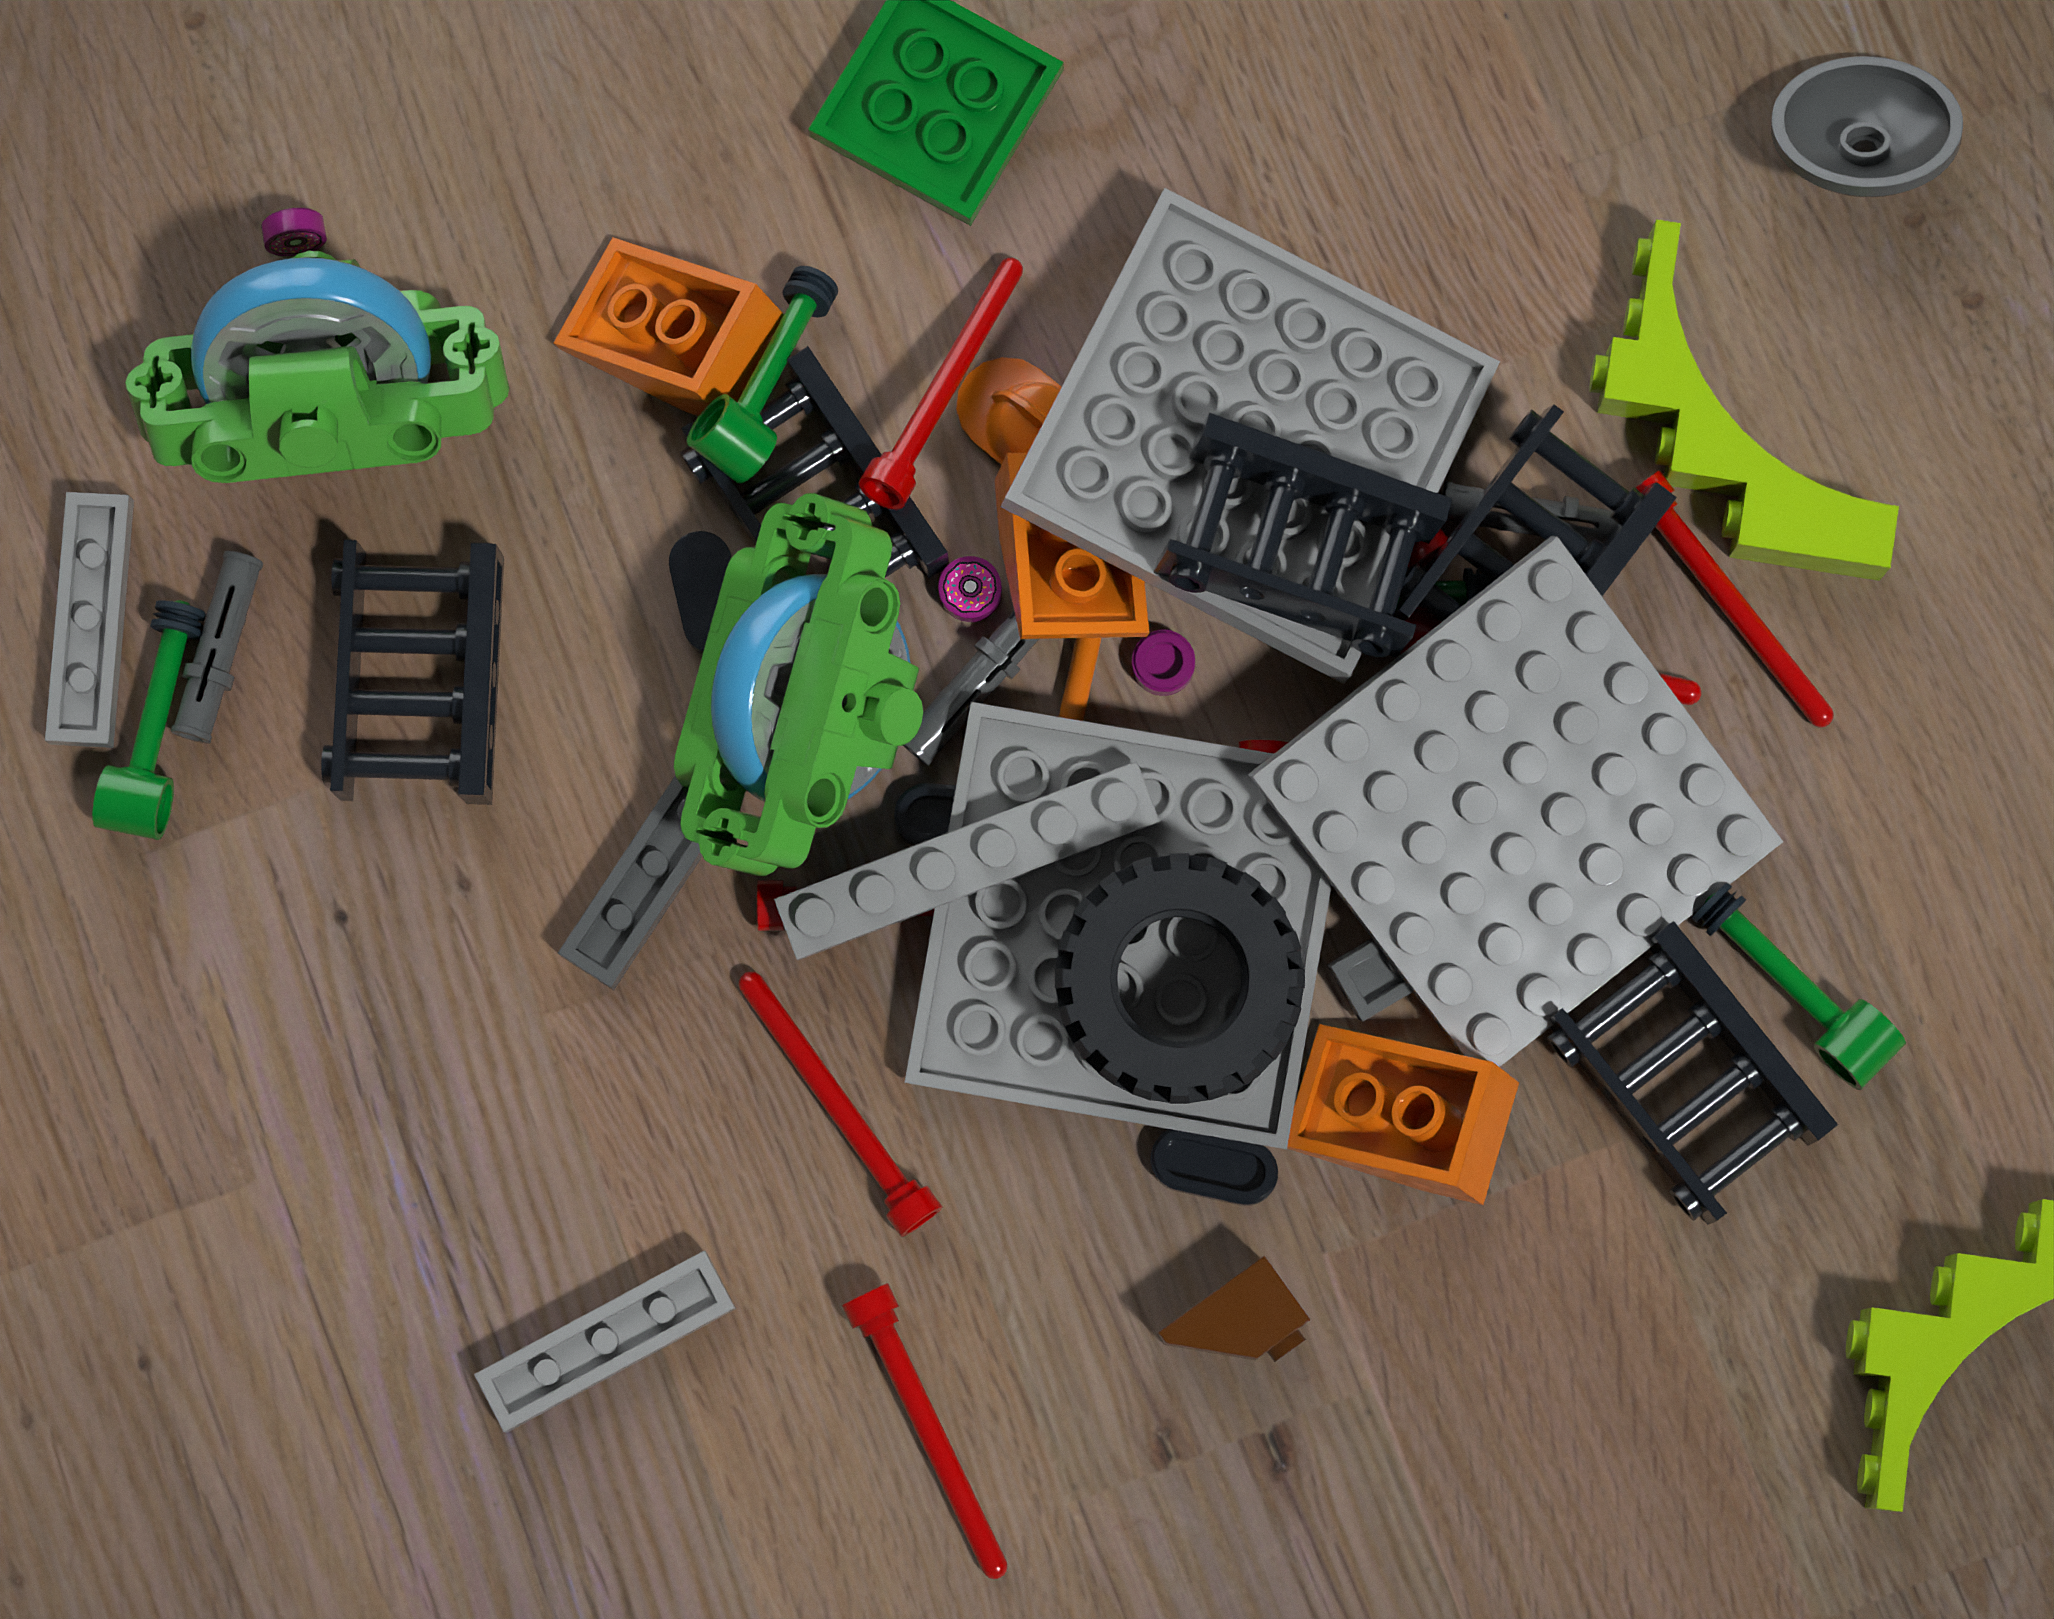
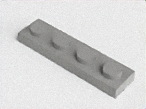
(89, 620)
(605, 1341)

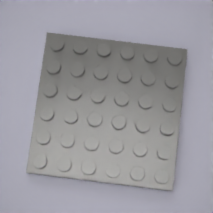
(1265, 340)
(1516, 806)
(990, 965)

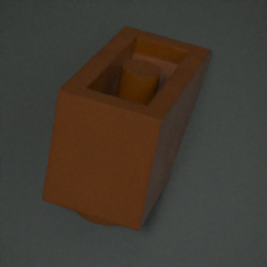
(1242, 1318)

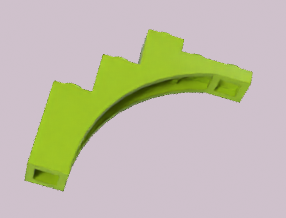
(1777, 511)
(1920, 1351)

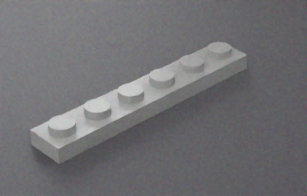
(967, 860)

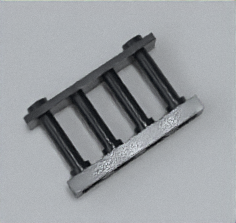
(841, 443)
(1348, 495)
(1601, 562)
(468, 705)
(1753, 1065)

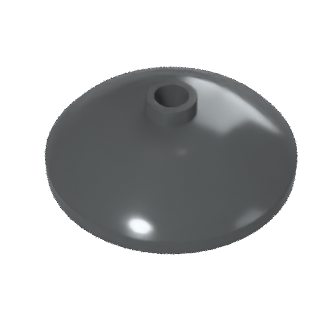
(1866, 126)

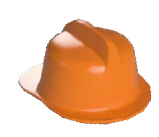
(1005, 405)

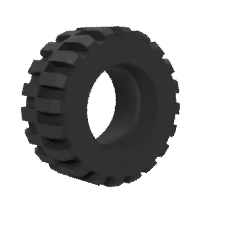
(1269, 978)

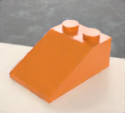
(669, 326)
(1060, 586)
(1403, 1112)

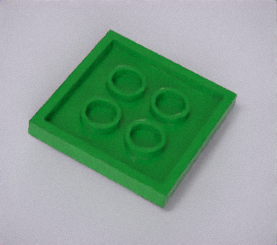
(936, 102)

